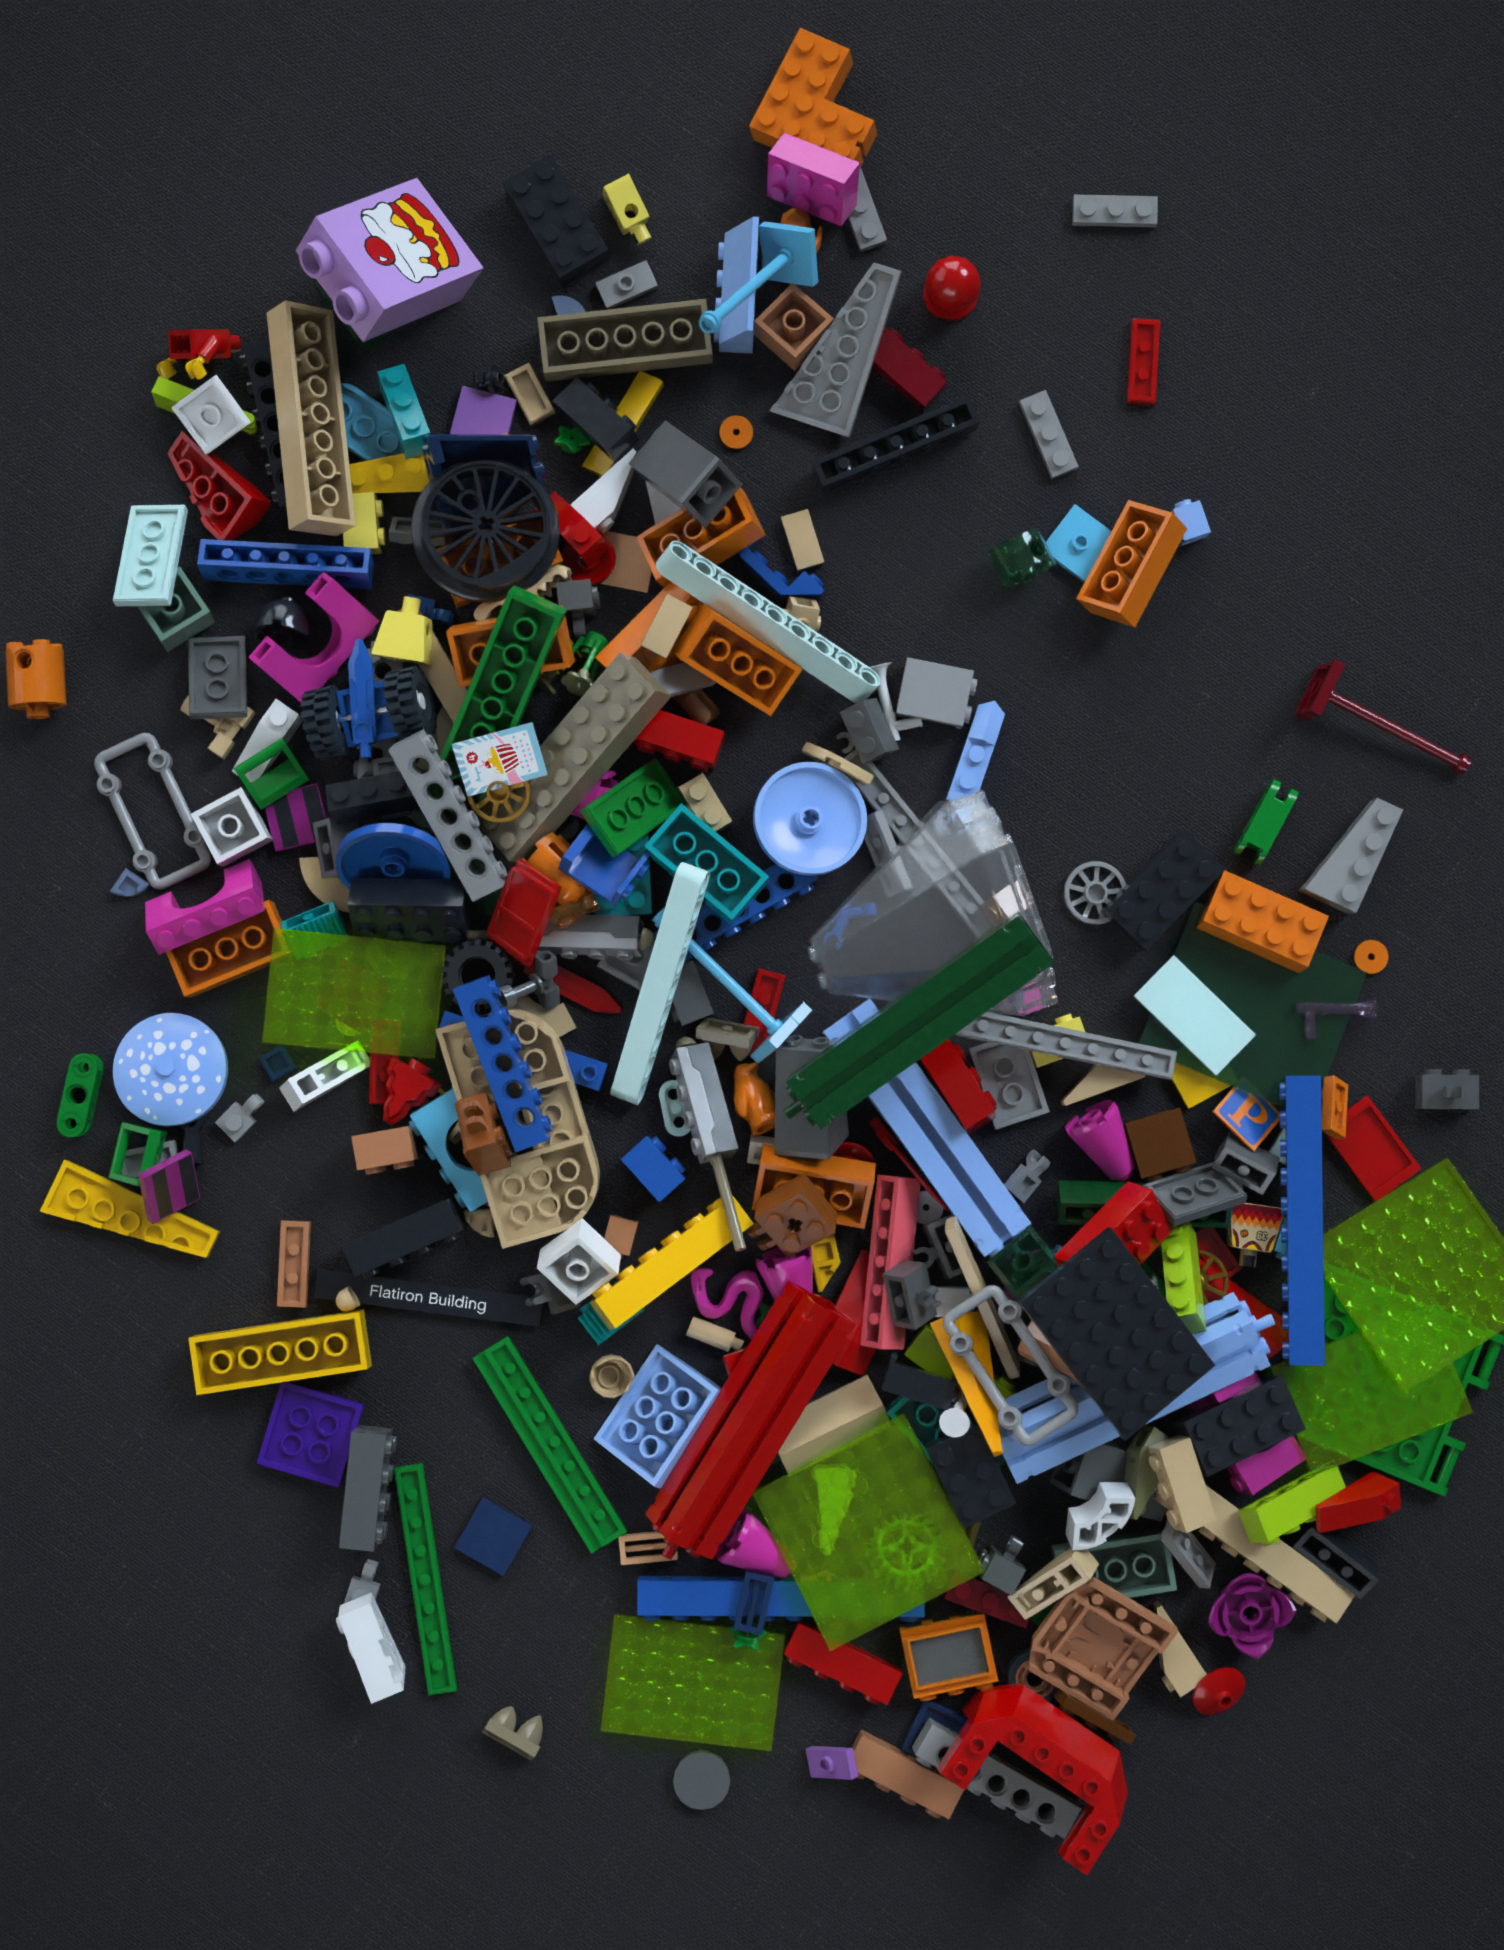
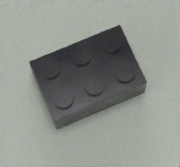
(970, 1475)

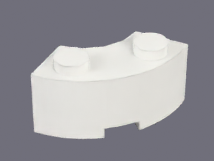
(1100, 1516)

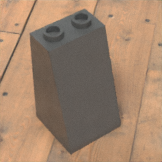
(685, 473)
(797, 1135)
(1101, 1464)

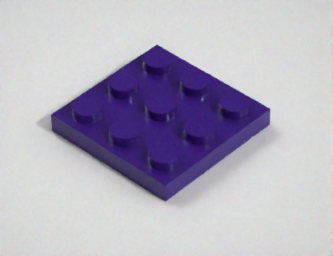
(310, 1433)

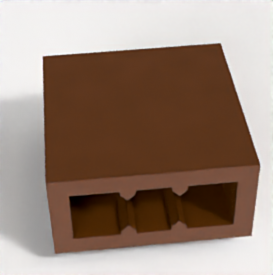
(1159, 1144)

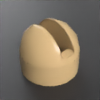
(347, 1299)

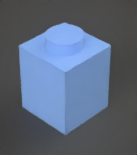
(1194, 519)

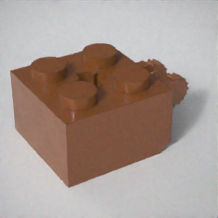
(483, 1134)
(793, 1217)

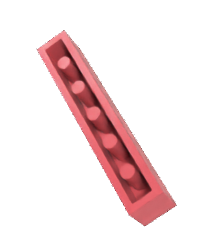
(890, 1244)

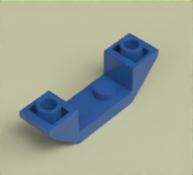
(803, 586)

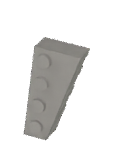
(1353, 860)

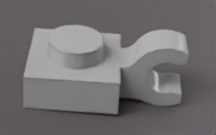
(238, 1118)
(1025, 1179)
(364, 1585)

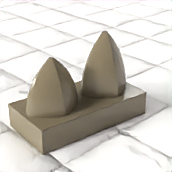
(721, 1032)
(524, 1741)

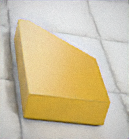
(825, 1261)

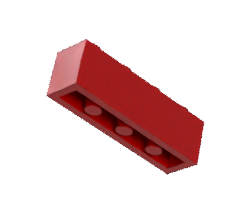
(847, 1664)

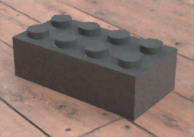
(366, 1488)

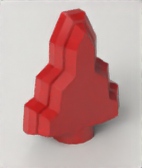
(407, 1088)

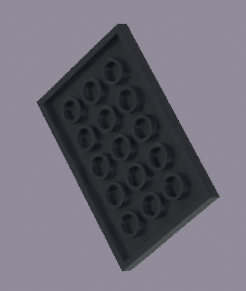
(1116, 1333)

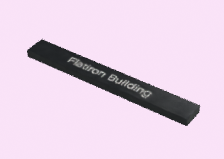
(430, 1297)

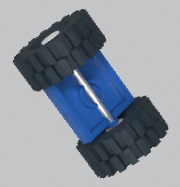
(401, 704)

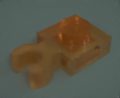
(568, 913)

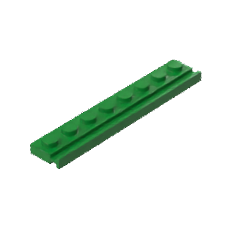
(550, 1444)

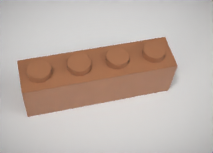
(905, 1775)

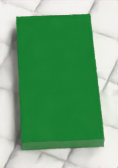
(633, 807)

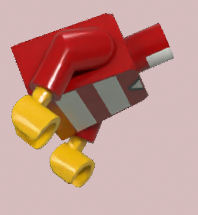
(197, 345)

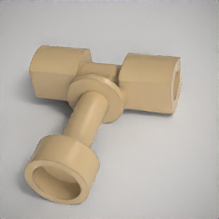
(225, 729)

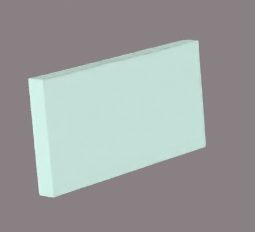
(150, 555)
(1194, 1015)

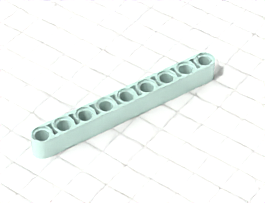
(767, 622)
(660, 982)

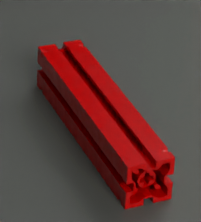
(748, 1422)

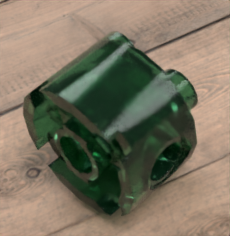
(1021, 558)

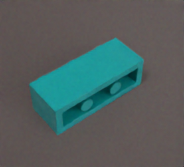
(404, 409)

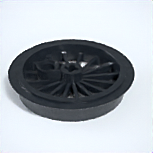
(522, 571)

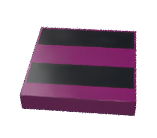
(293, 817)
(169, 1186)

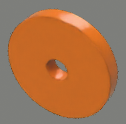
(736, 441)
(1371, 947)

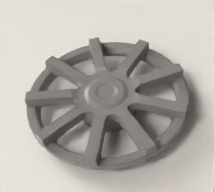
(1094, 892)

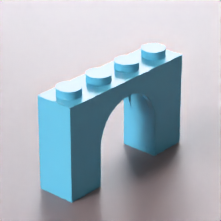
(433, 1123)

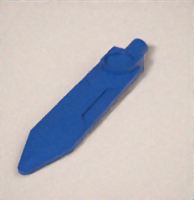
(362, 699)

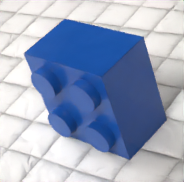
(654, 1168)

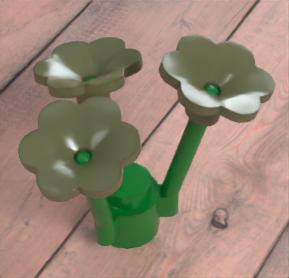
(578, 682)

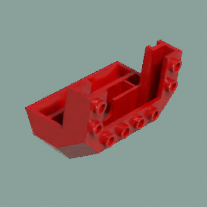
(1054, 1746)

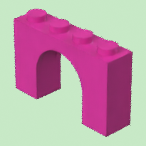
(348, 623)
(237, 900)
(1265, 1466)

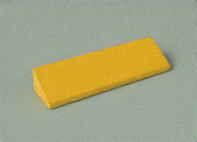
(634, 405)

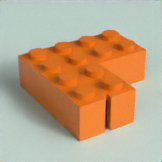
(803, 100)

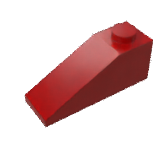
(578, 532)
(1359, 1503)

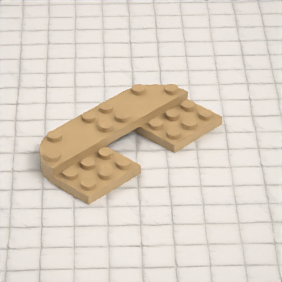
(557, 1179)

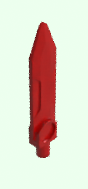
(579, 990)
(892, 1144)

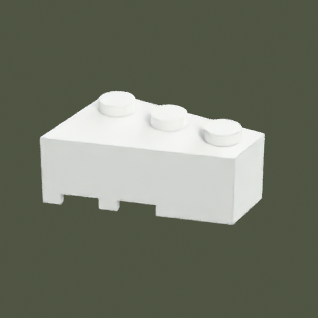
(372, 1647)

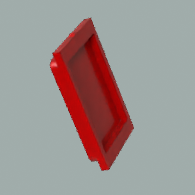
(523, 912)
(1374, 1150)

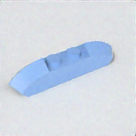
(976, 751)

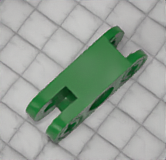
(1266, 821)
(69, 1107)

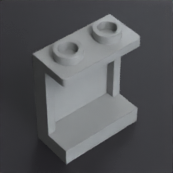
(936, 693)

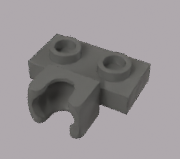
(547, 1292)

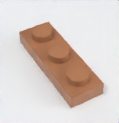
(294, 1263)

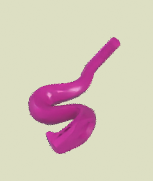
(743, 1281)

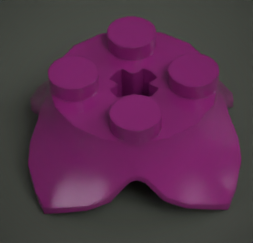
(1255, 1631)

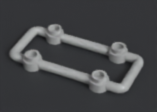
(111, 785)
(1058, 1384)

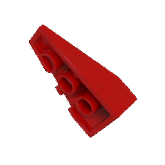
(222, 495)
(851, 1303)

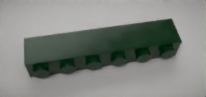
(1083, 1199)

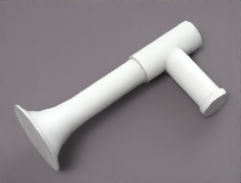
(886, 705)
(955, 1421)

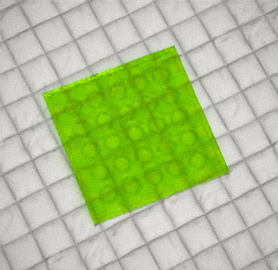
(1420, 1274)
(868, 1532)

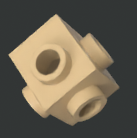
(804, 610)

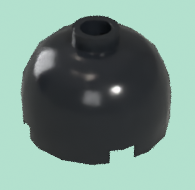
(284, 622)

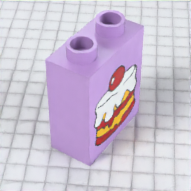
(388, 259)

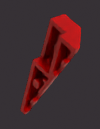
(1274, 1334)

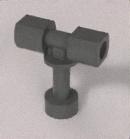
(539, 982)

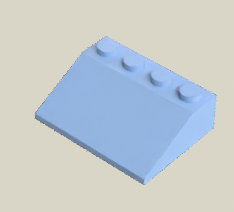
(739, 266)
(658, 1415)

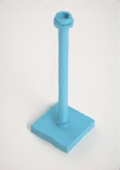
(786, 258)
(777, 1029)

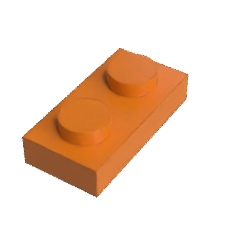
(1334, 1107)

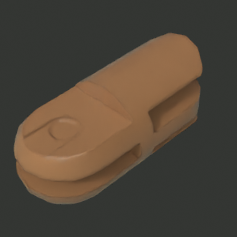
(698, 706)

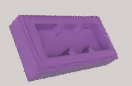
(831, 1762)

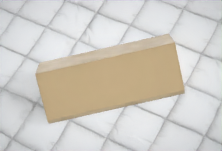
(833, 1422)

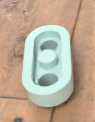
(672, 1109)

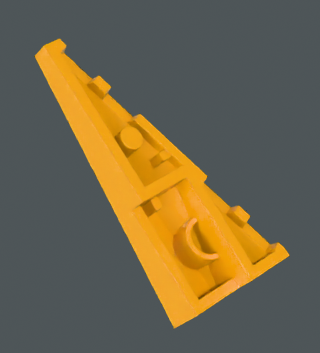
(973, 1392)

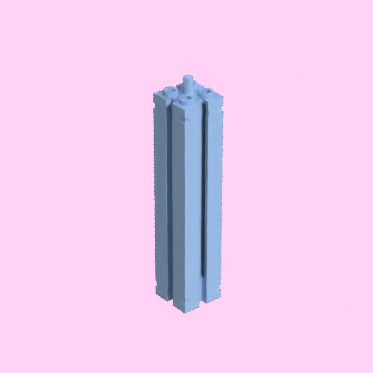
(943, 1151)
(1230, 1342)

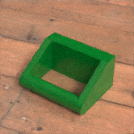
(275, 782)
(151, 1155)

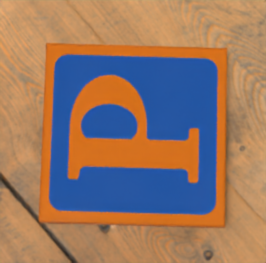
(1247, 1116)

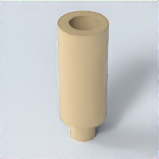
(713, 1335)

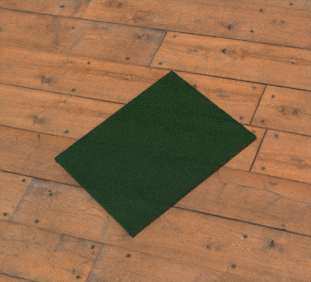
(1264, 1000)

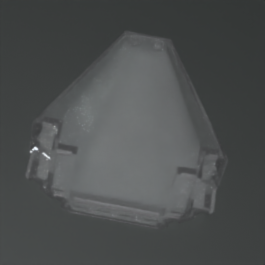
(928, 903)

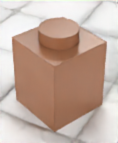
(621, 1234)

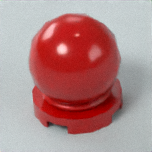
(951, 288)

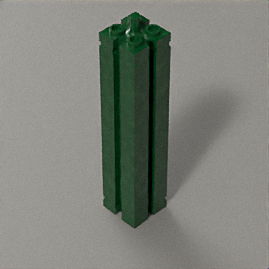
(917, 1021)

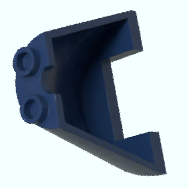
(448, 449)

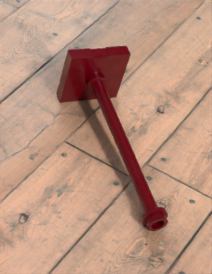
(1322, 691)

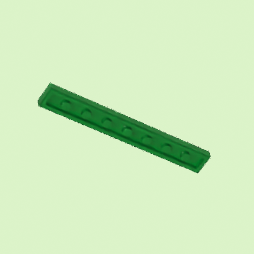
(425, 1579)

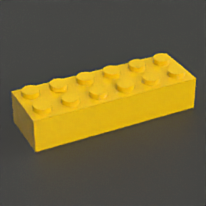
(666, 1266)
(280, 1352)

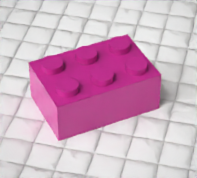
(812, 179)

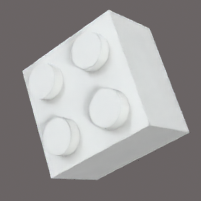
(232, 827)
(579, 1261)

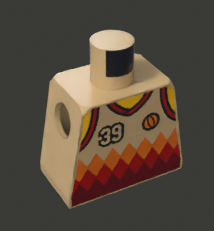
(1253, 1230)

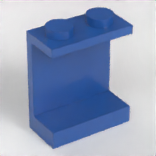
(596, 870)

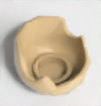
(611, 1376)

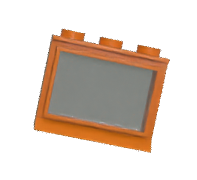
(948, 1655)

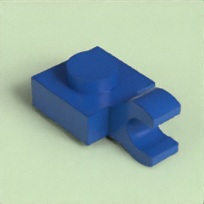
(429, 610)

